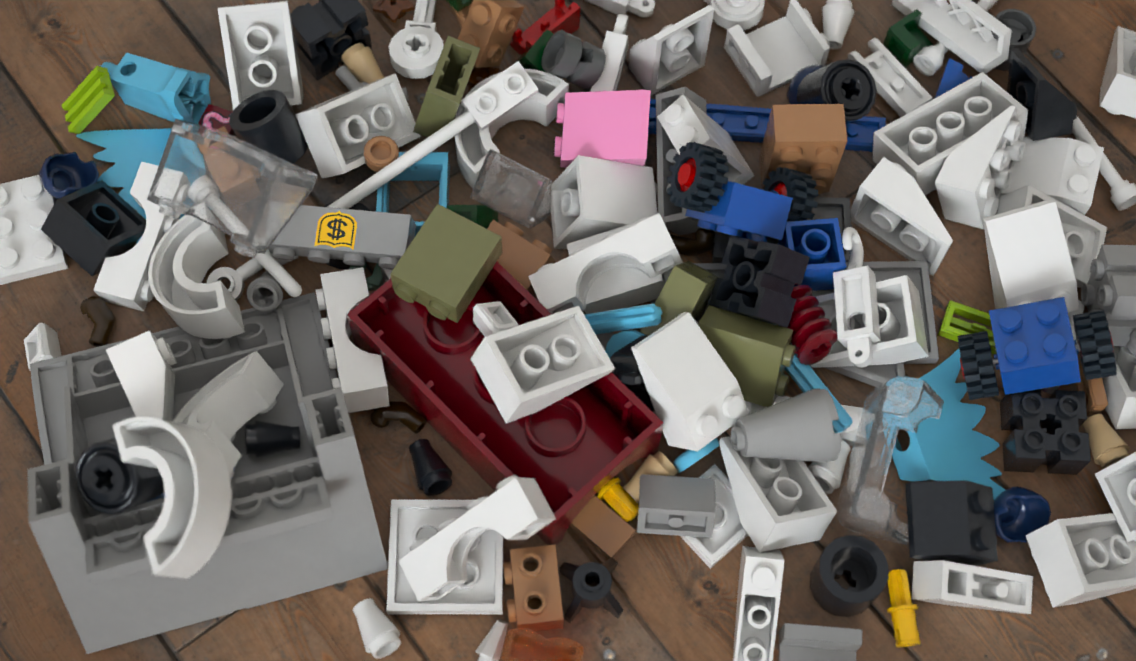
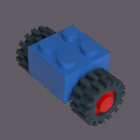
(734, 207)
(1036, 349)

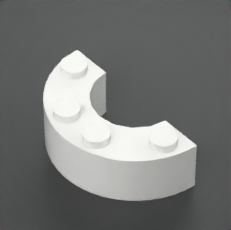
(474, 144)
(177, 277)
(232, 401)
(194, 487)

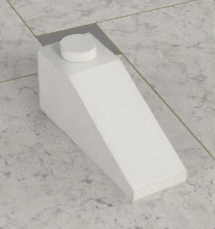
(971, 586)

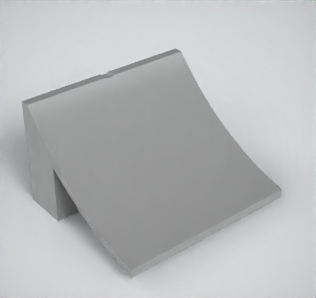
(293, 514)

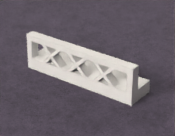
(959, 34)

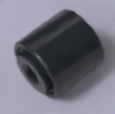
(840, 83)
(269, 124)
(113, 484)
(863, 565)

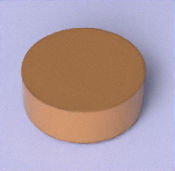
(380, 152)

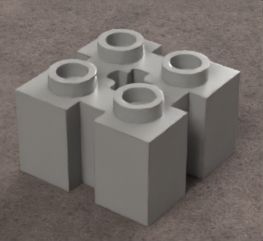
(1114, 290)

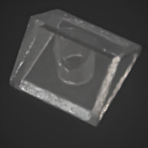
(513, 190)

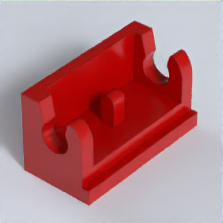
(556, 19)

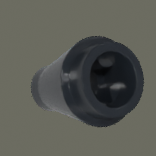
(270, 438)
(430, 469)

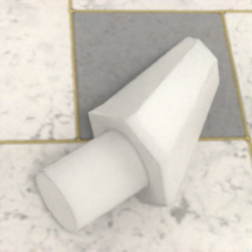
(492, 645)

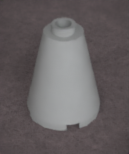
(791, 429)

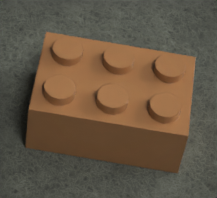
(805, 140)

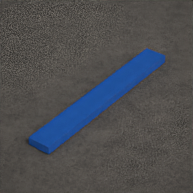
(750, 124)

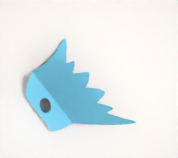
(127, 150)
(948, 446)

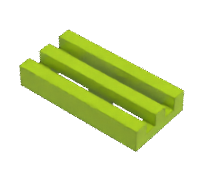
(88, 99)
(950, 324)

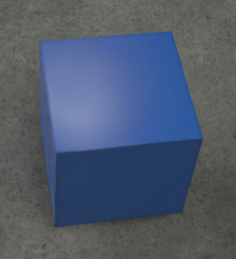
(823, 244)

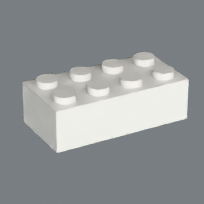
(932, 131)

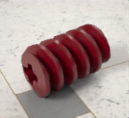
(810, 329)

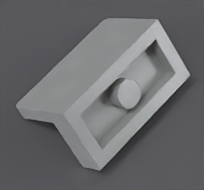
(676, 506)
(818, 643)

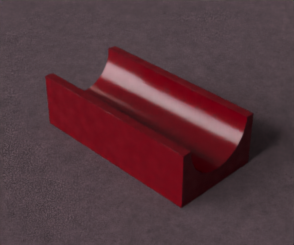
(565, 447)

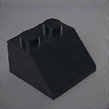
(1048, 106)
(93, 225)
(951, 522)

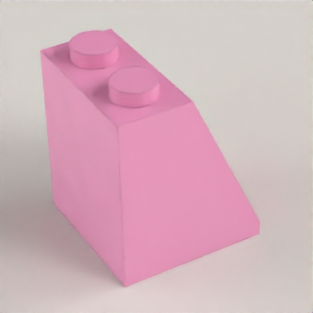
(604, 126)

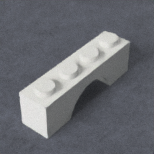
(642, 246)
(125, 276)
(359, 372)
(439, 562)

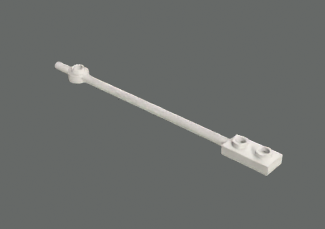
(482, 106)

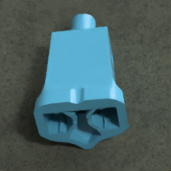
(160, 88)

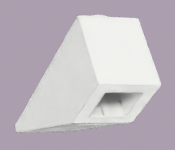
(757, 604)

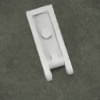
(892, 79)

